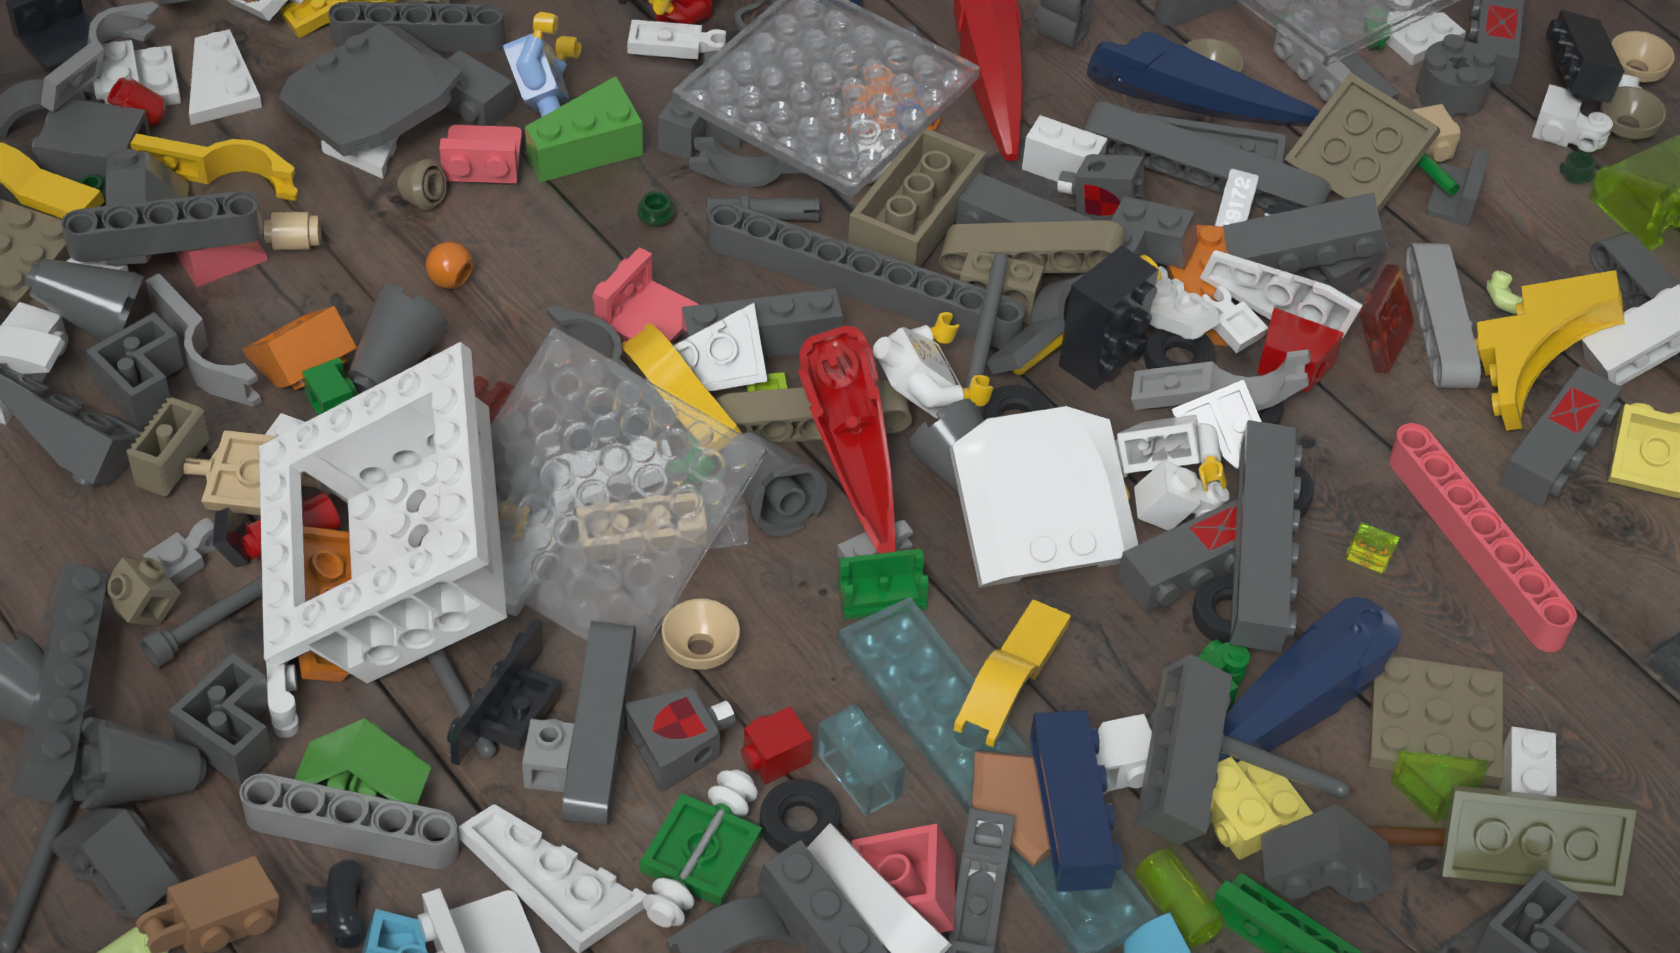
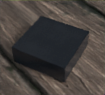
(228, 537)

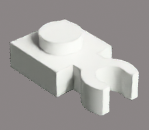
(1237, 323)

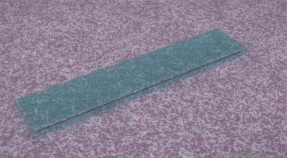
(925, 693)

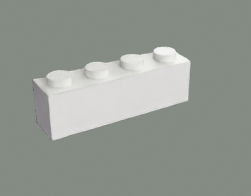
(1641, 343)

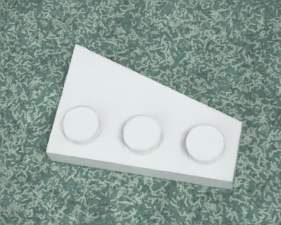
(220, 79)
(726, 352)

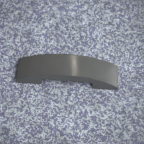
(981, 881)

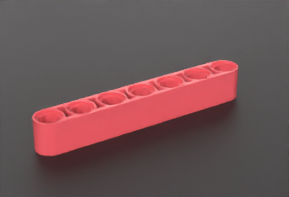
(1482, 538)

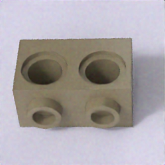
(1021, 279)

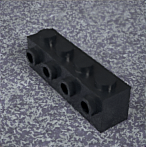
(1585, 56)

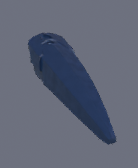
(1191, 82)
(1315, 676)

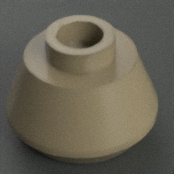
(423, 184)

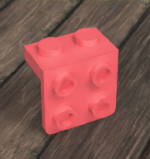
(481, 153)
(633, 300)

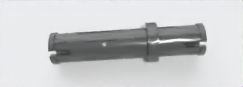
(778, 208)

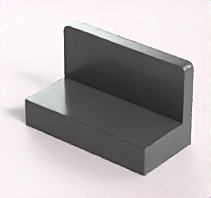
(1459, 206)

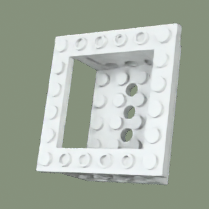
(385, 454)

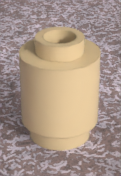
(293, 230)

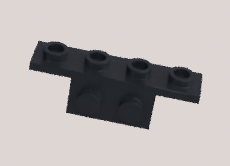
(507, 700)

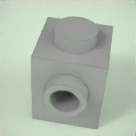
(547, 754)

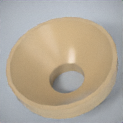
(1645, 52)
(700, 621)

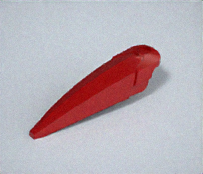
(991, 40)
(848, 412)

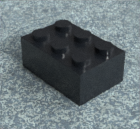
(1108, 317)

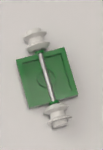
(700, 849)

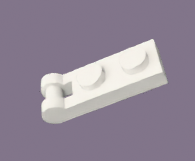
(282, 703)

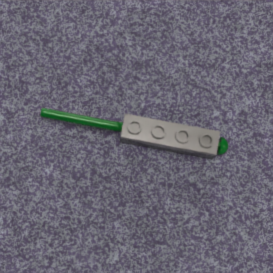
(1328, 79)

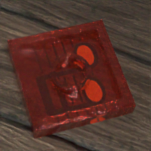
(1387, 318)

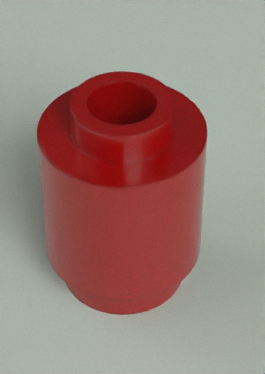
(135, 95)

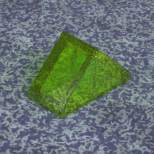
(1429, 779)

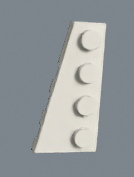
(550, 879)

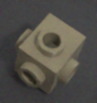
(141, 591)

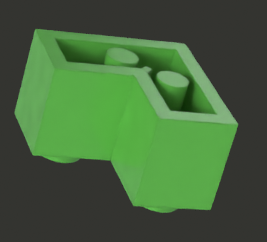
(364, 762)

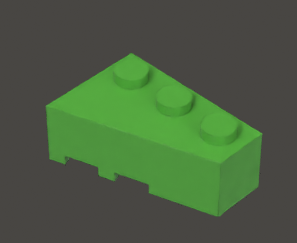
(585, 133)

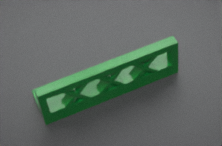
(1272, 922)

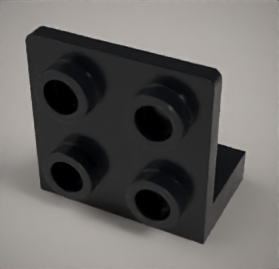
(50, 29)

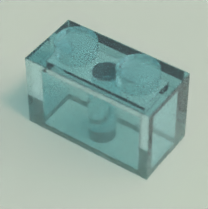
(860, 759)

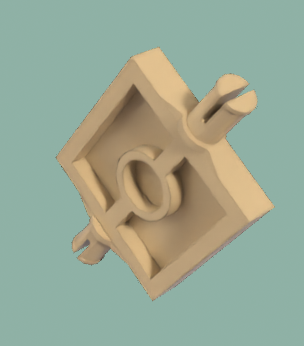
(235, 473)

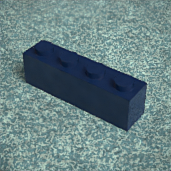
(1074, 802)

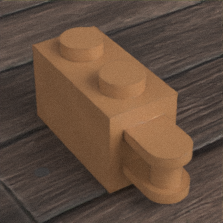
(213, 910)

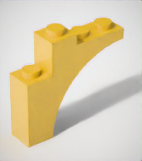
(1545, 325)

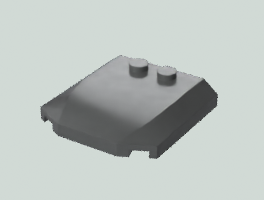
(370, 88)

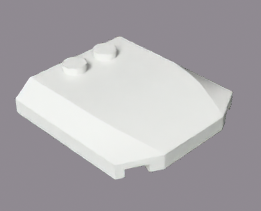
(1042, 494)

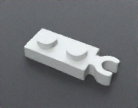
(672, 39)

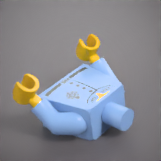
(538, 67)

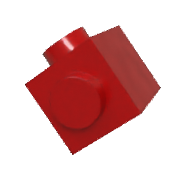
(776, 745)

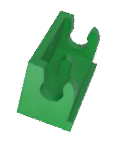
(881, 580)

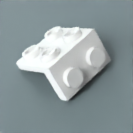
(482, 926)

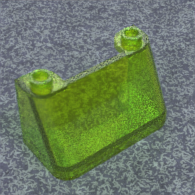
(1643, 192)

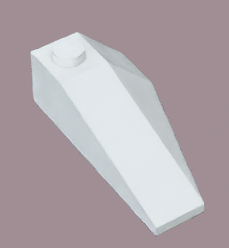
(1272, 288)

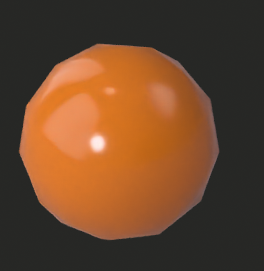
(449, 265)

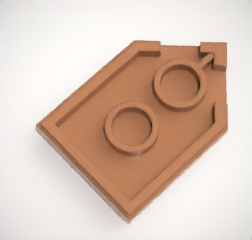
(1010, 787)

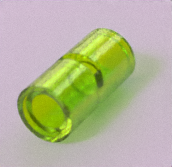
(1179, 893)

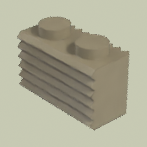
(169, 439)

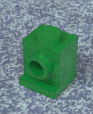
(327, 386)

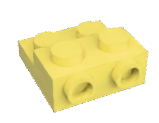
(1647, 450)
(1251, 803)

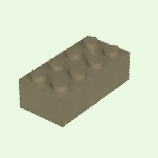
(915, 198)

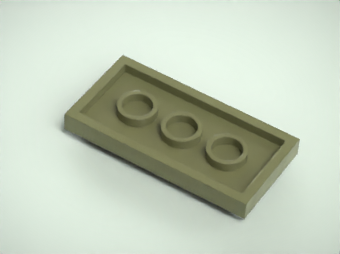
(1517, 834)

